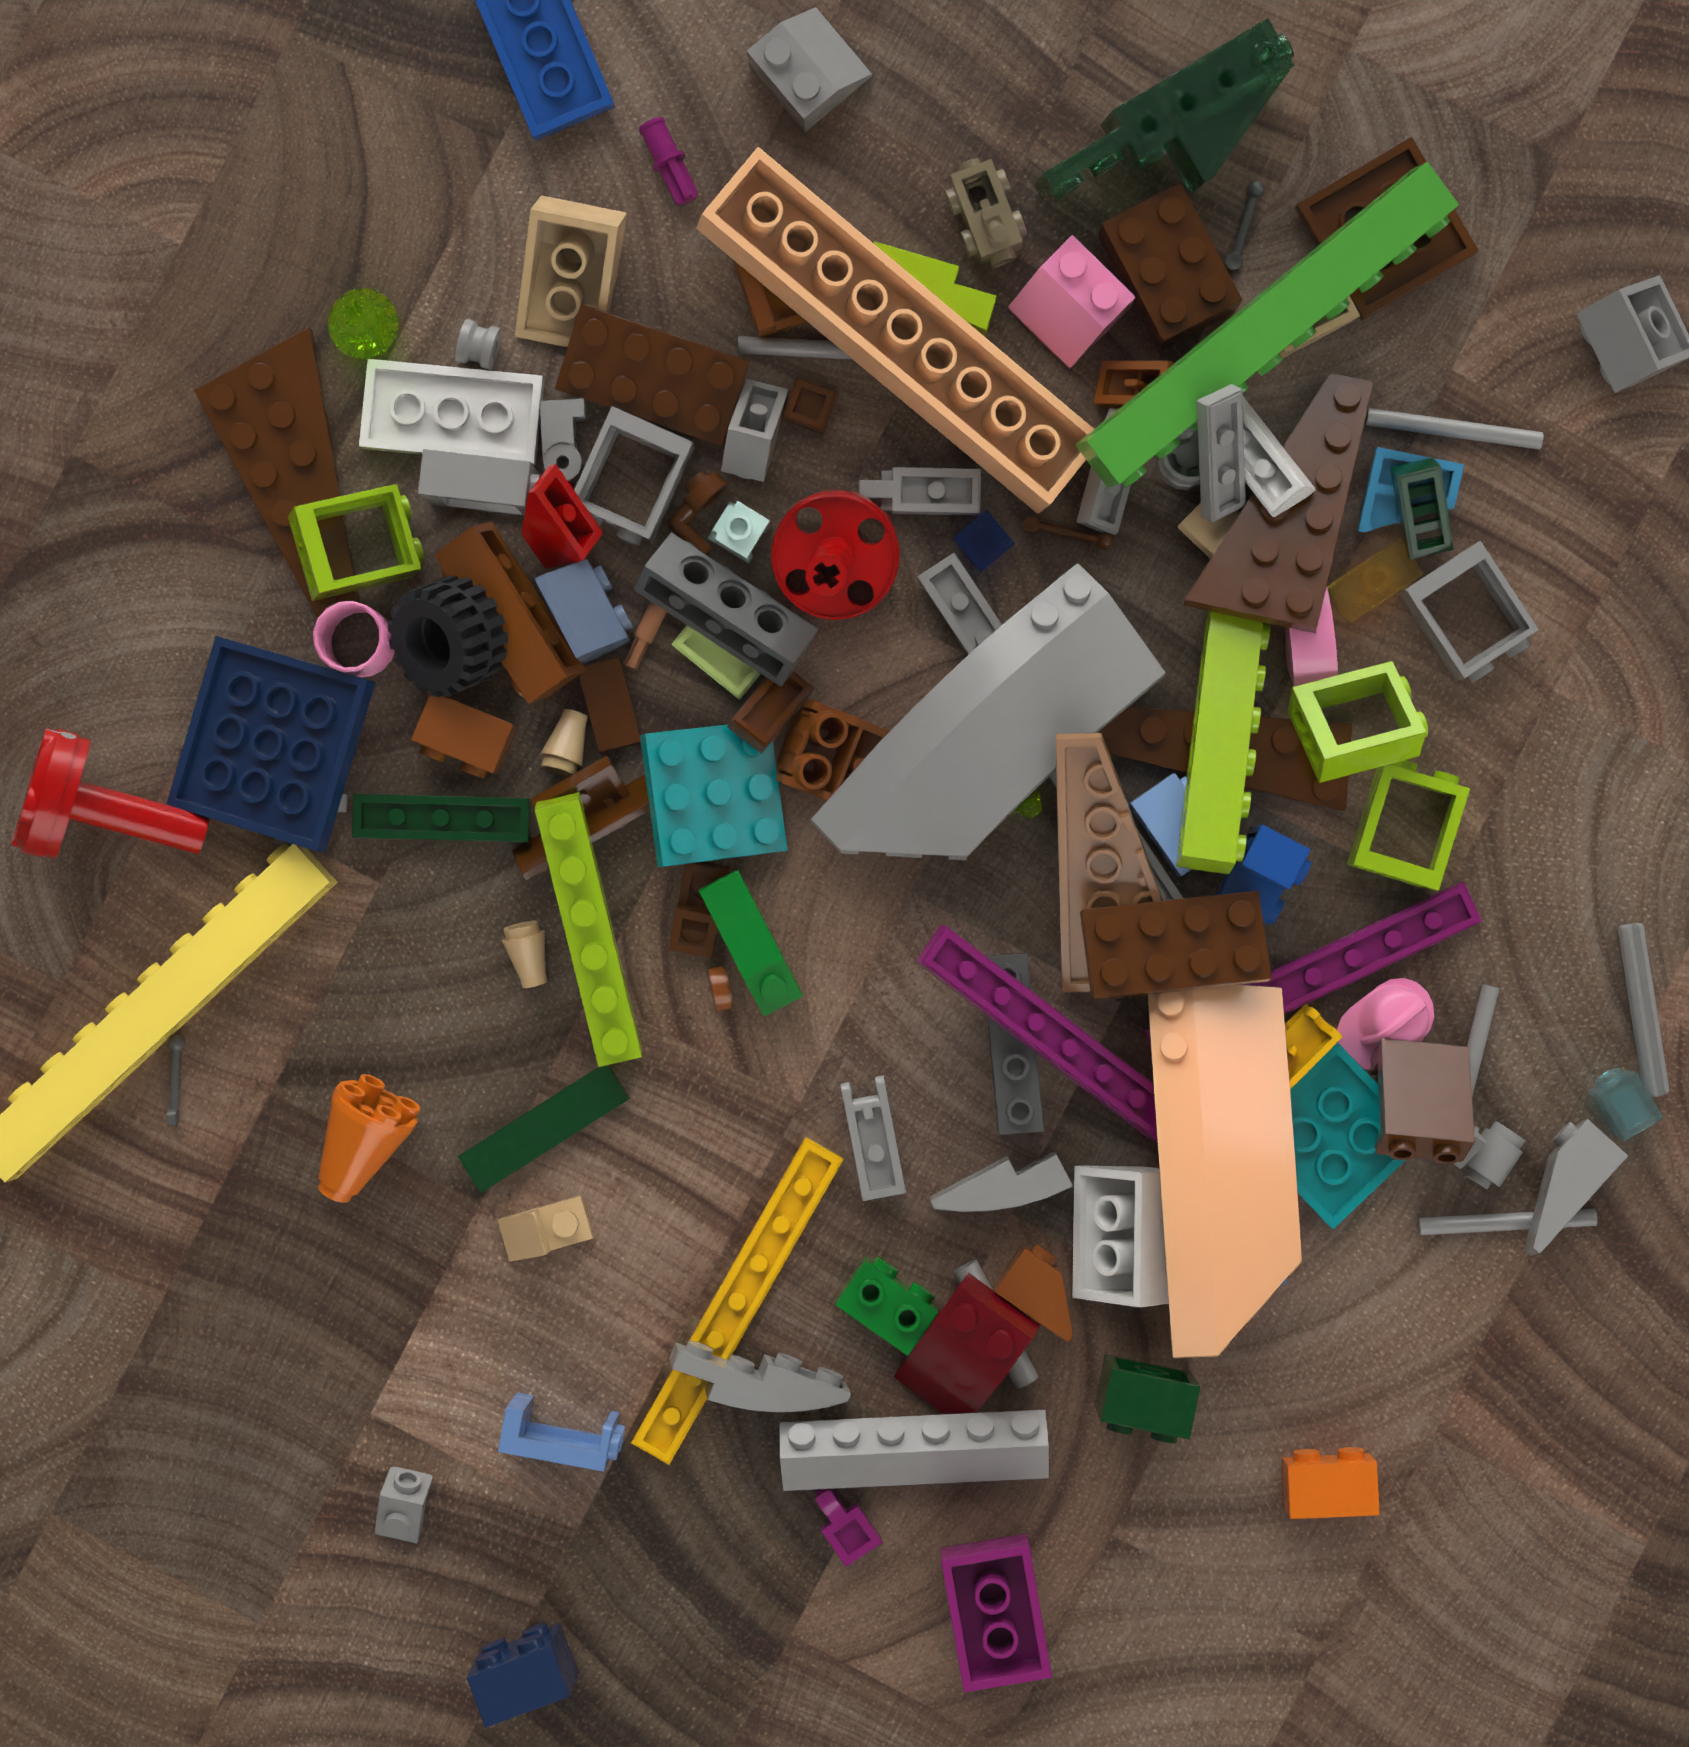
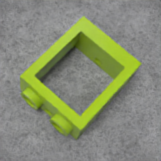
(312, 552)
(1336, 761)
(1442, 783)

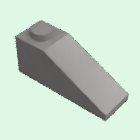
(1570, 1179)

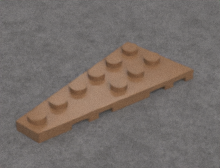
(1097, 847)

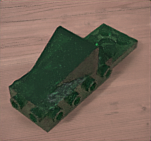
(1188, 116)

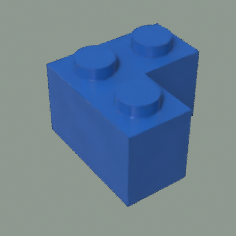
(1268, 866)

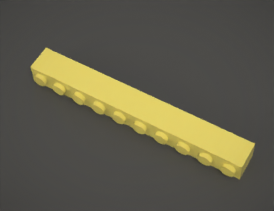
(159, 1006)

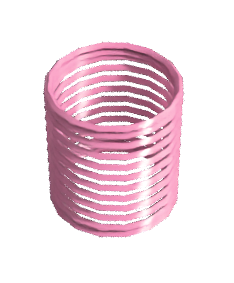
(325, 628)

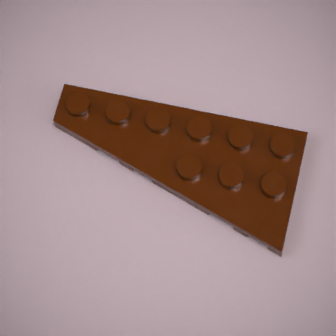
(282, 447)
(1282, 564)

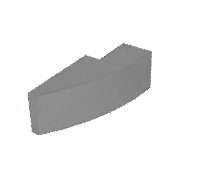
(1002, 1187)

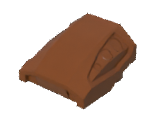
(824, 749)

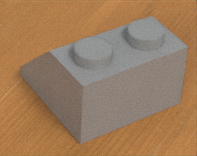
(807, 67)
(1635, 333)

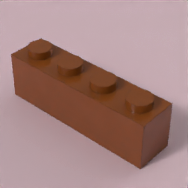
(536, 647)

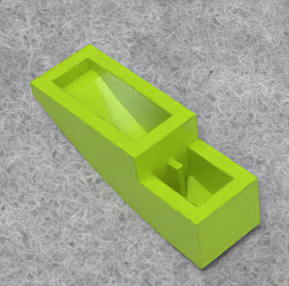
(941, 278)

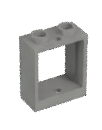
(649, 435)
(476, 482)
(1502, 593)

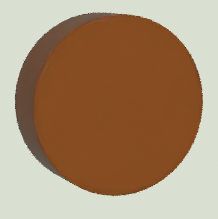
(720, 988)

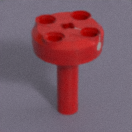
(835, 555)
(59, 795)

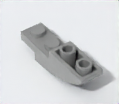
(774, 1387)

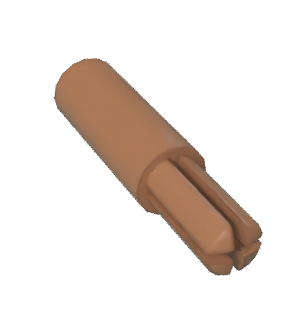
(644, 634)

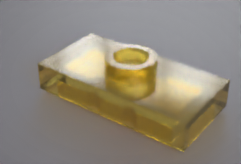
(1374, 581)

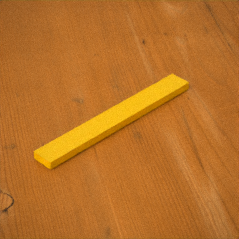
(741, 1294)

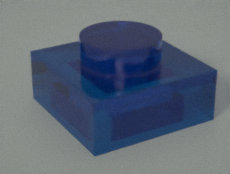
(983, 541)

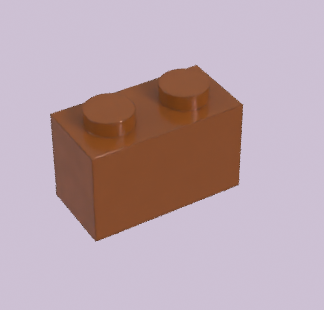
(465, 734)

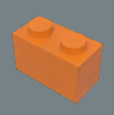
(1330, 1484)

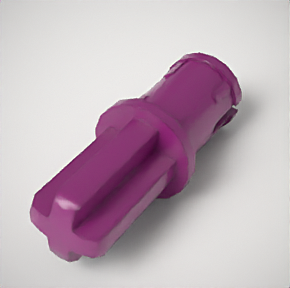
(668, 161)

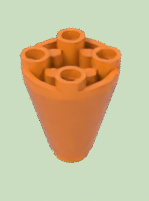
(362, 1134)

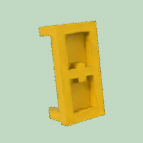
(1307, 1041)

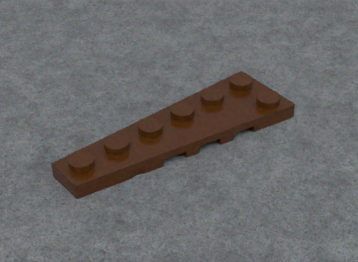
(1281, 762)

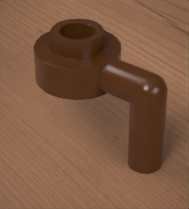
(702, 492)

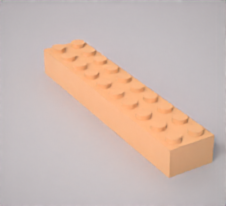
(896, 330)

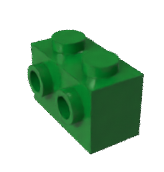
(887, 1304)

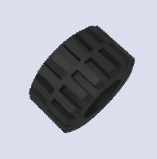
(447, 636)

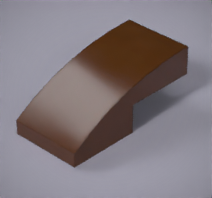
(693, 925)

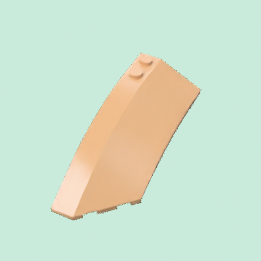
(1223, 1158)

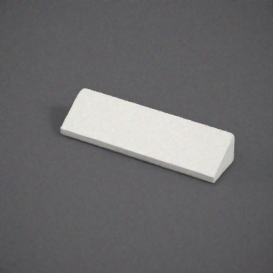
(1270, 468)

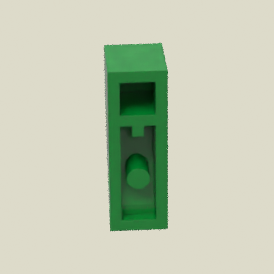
(751, 943)

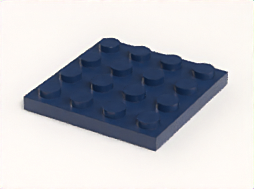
(270, 743)

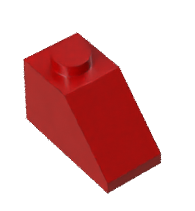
(557, 521)

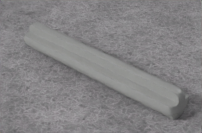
(1643, 1008)

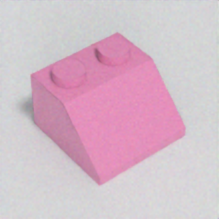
(1071, 302)

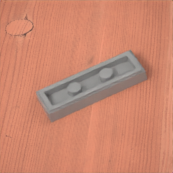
(1221, 452)

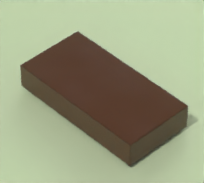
(609, 705)
(769, 710)

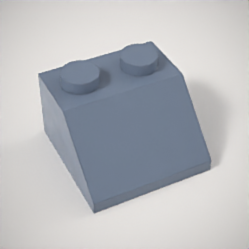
(584, 610)

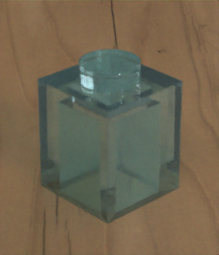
(1624, 1103)

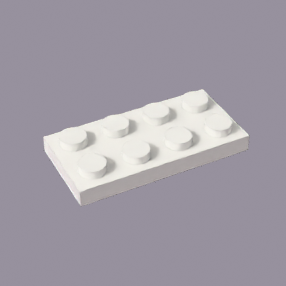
(450, 410)

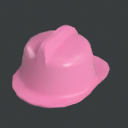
(1391, 1011)

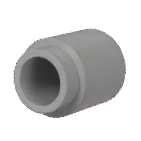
(1496, 1157)

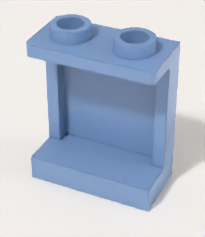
(557, 1443)

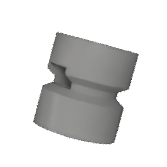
(1181, 466)

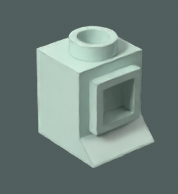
(739, 530)

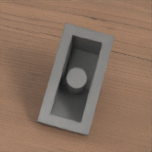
(754, 430)

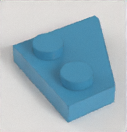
(1379, 500)

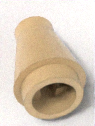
(566, 744)
(527, 952)

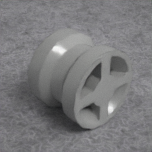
(478, 344)

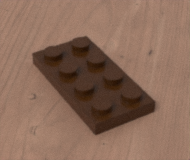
(652, 374)
(1175, 945)

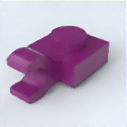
(849, 1529)

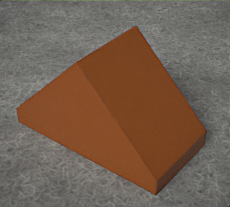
(1124, 379)

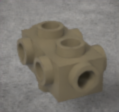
(991, 226)

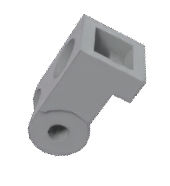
(560, 435)

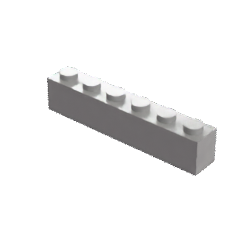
(914, 1450)

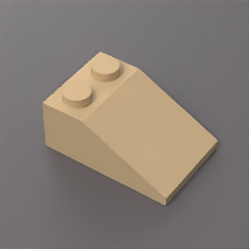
(567, 262)

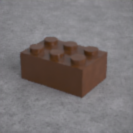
(1169, 266)

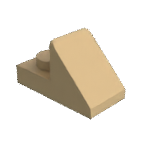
(545, 1228)

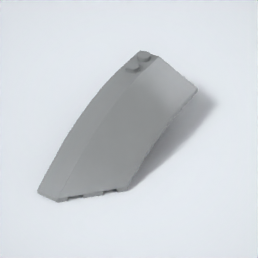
(993, 726)

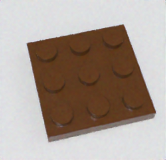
(1342, 200)

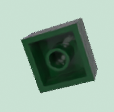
(1146, 1399)

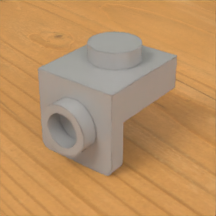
(403, 1504)

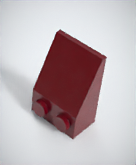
(967, 1349)

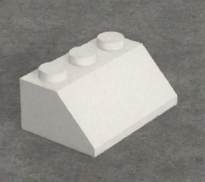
(1119, 1236)

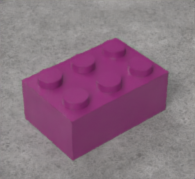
(995, 1612)

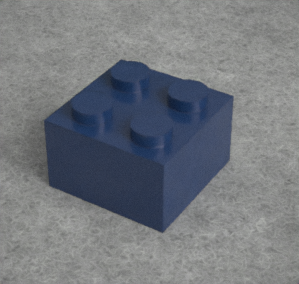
(522, 1674)

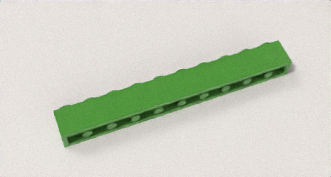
(1270, 323)

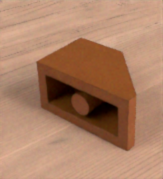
(1037, 1289)

